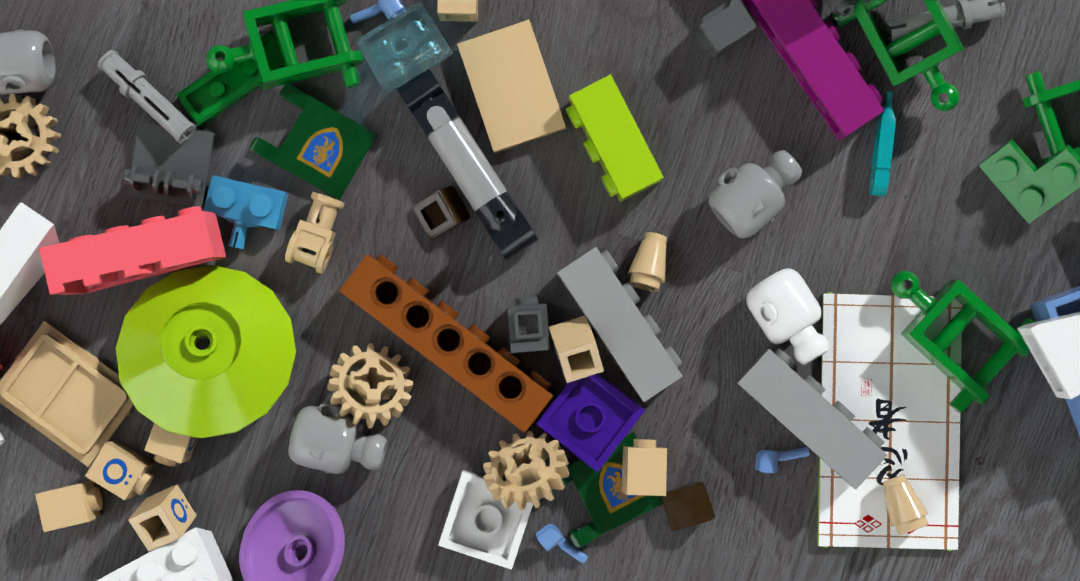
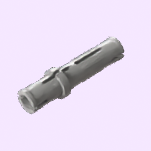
(961, 15)
(134, 85)

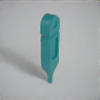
(882, 149)

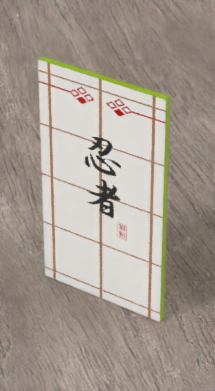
(903, 403)

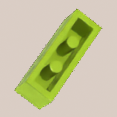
(613, 139)

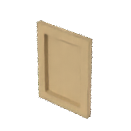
(65, 393)

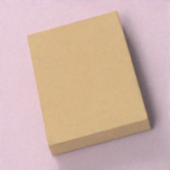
(511, 86)

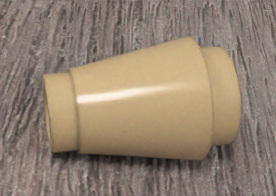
(649, 263)
(904, 506)

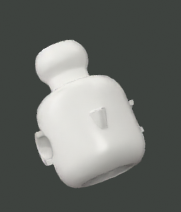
(788, 312)

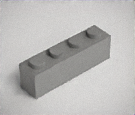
(620, 324)
(812, 418)

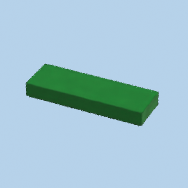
(220, 91)

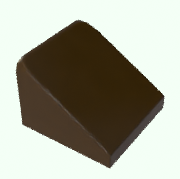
(441, 212)
(687, 506)

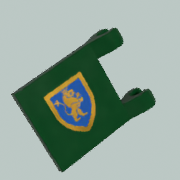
(321, 145)
(604, 496)

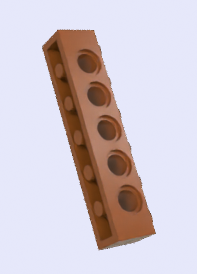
(363, 290)

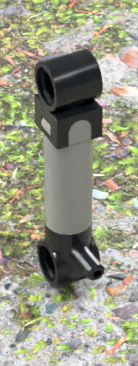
(467, 164)

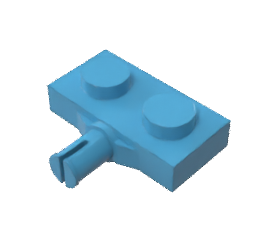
(245, 206)

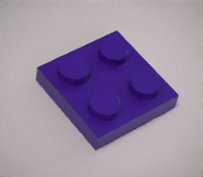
(590, 419)

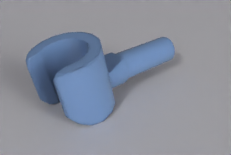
(388, 7)
(768, 459)
(550, 536)

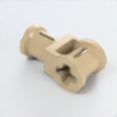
(315, 234)

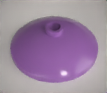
(282, 532)

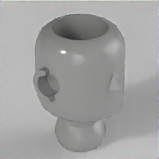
(25, 62)
(752, 195)
(332, 442)

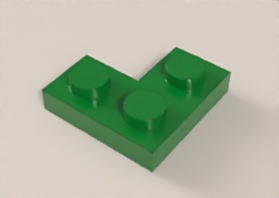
(1032, 188)

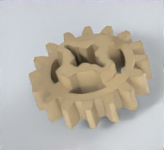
(22, 121)
(355, 392)
(526, 470)

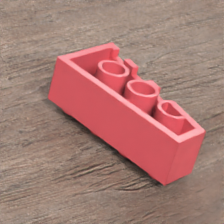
(132, 253)

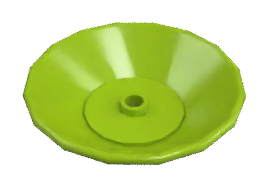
(214, 387)

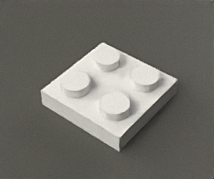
(482, 525)

